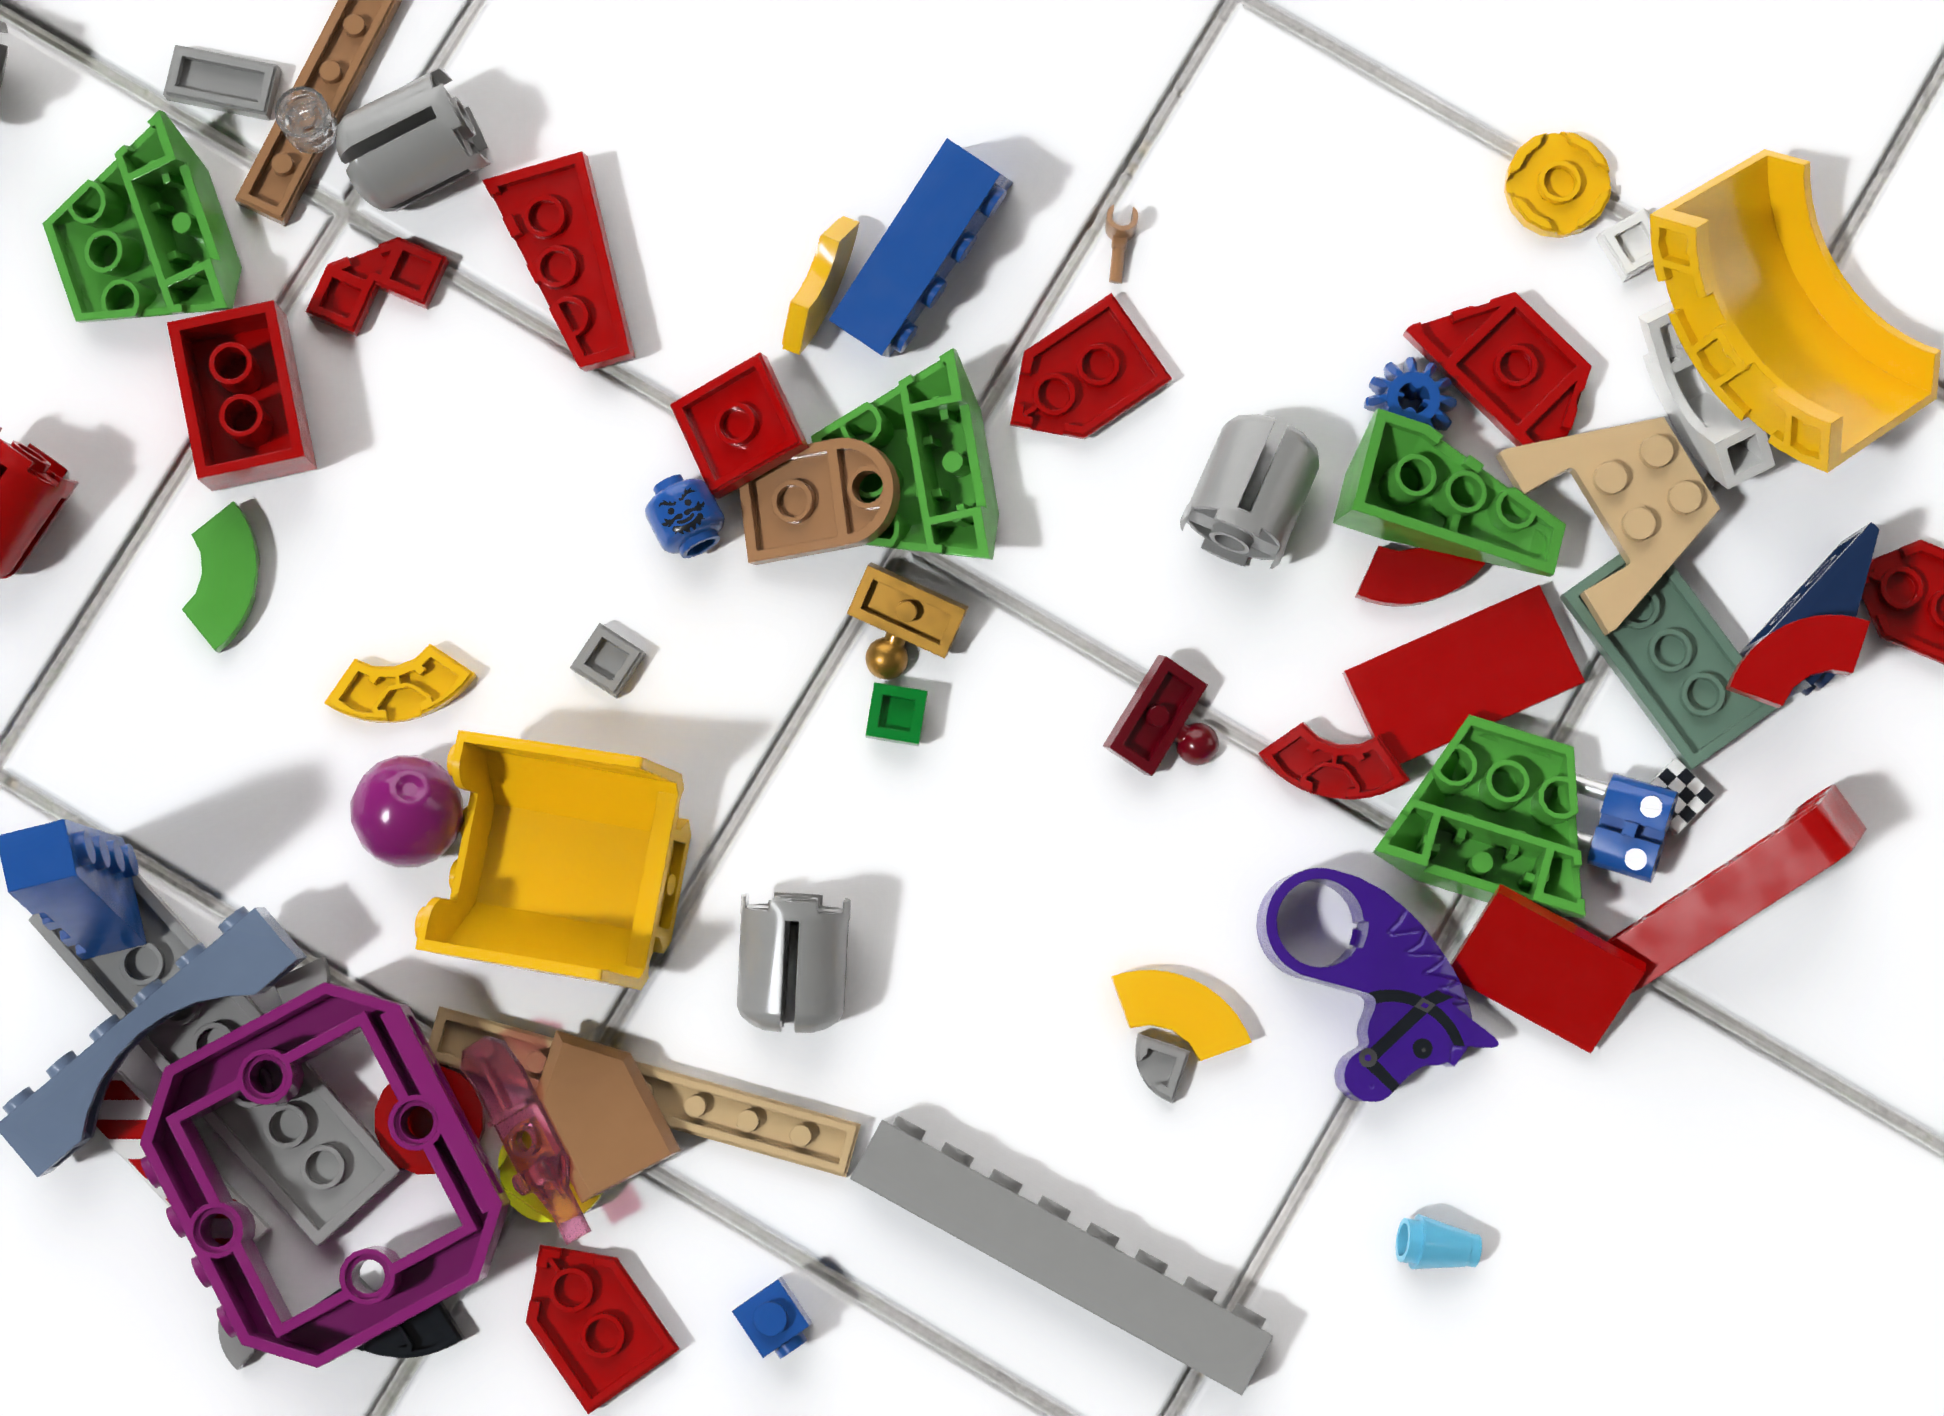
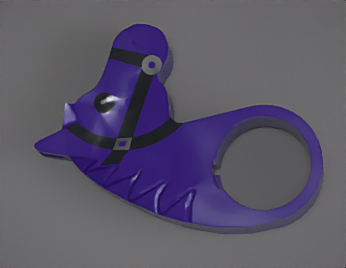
(1409, 990)

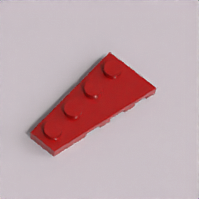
(563, 238)

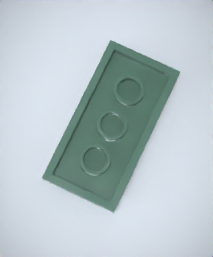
(1673, 665)

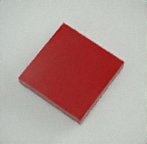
(739, 425)

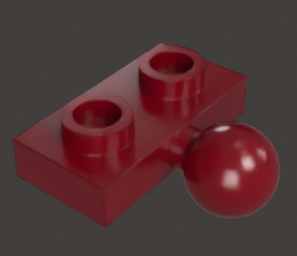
(1158, 719)

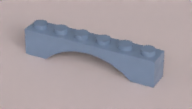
(64, 1112)

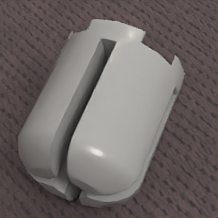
(410, 143)
(1215, 504)
(819, 961)

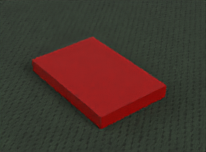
(1546, 968)

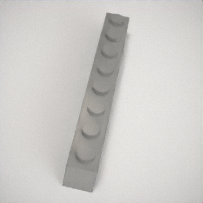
(1061, 1255)

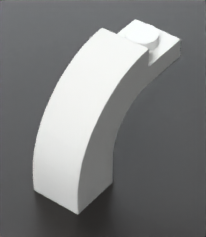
(1713, 434)

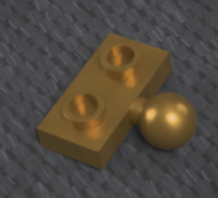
(905, 614)

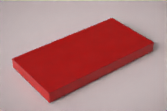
(1475, 666)

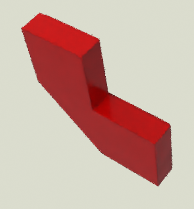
(352, 283)

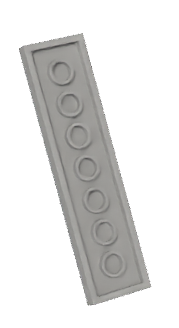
(302, 1151)

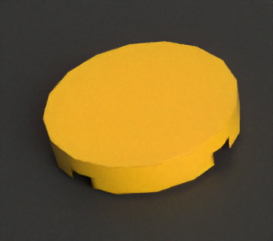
(1557, 184)

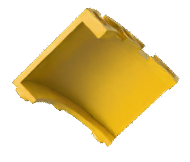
(1749, 306)

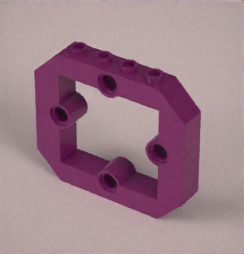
(197, 1193)

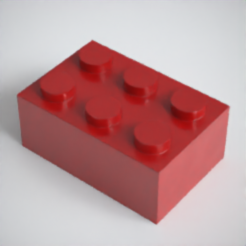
(241, 395)

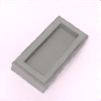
(222, 82)

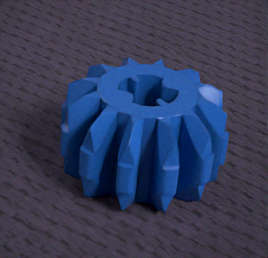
(1412, 385)

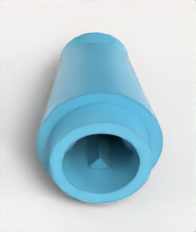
(1433, 1244)

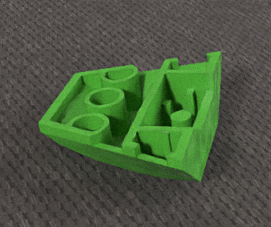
(145, 235)
(942, 461)
(1494, 815)

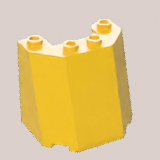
(561, 861)

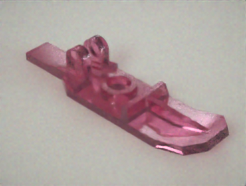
(515, 1108)

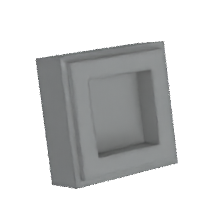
(607, 660)

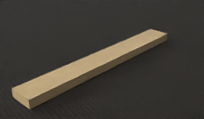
(684, 1101)

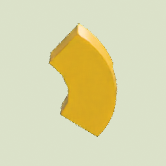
(821, 284)
(402, 690)
(1182, 1007)

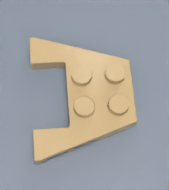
(1640, 493)

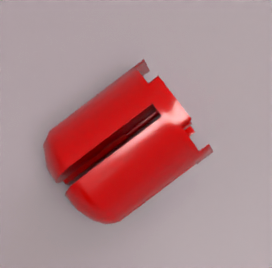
(29, 501)

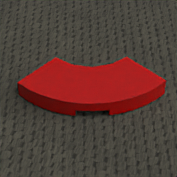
(1414, 576)
(1796, 652)
(1334, 768)

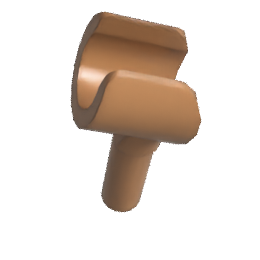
(1120, 236)

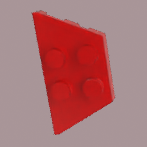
(1507, 366)

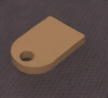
(816, 503)

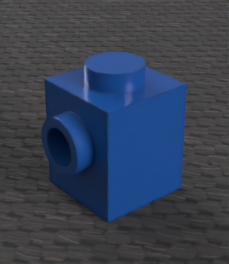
(773, 1319)

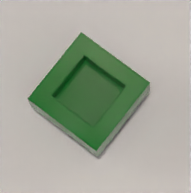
(896, 714)

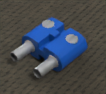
(1630, 825)

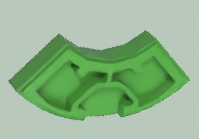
(227, 578)

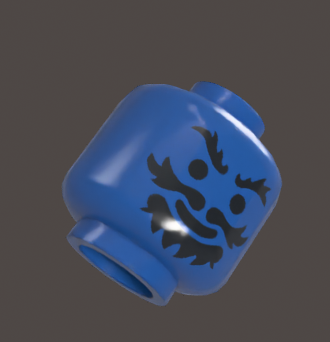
(684, 516)

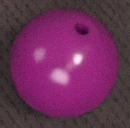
(407, 811)

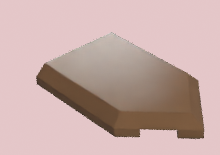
(602, 1114)

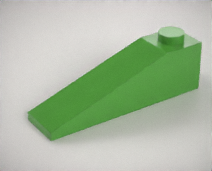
(1432, 497)

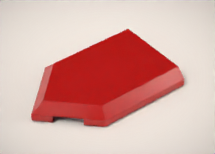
(1086, 373)
(1908, 598)
(594, 1323)

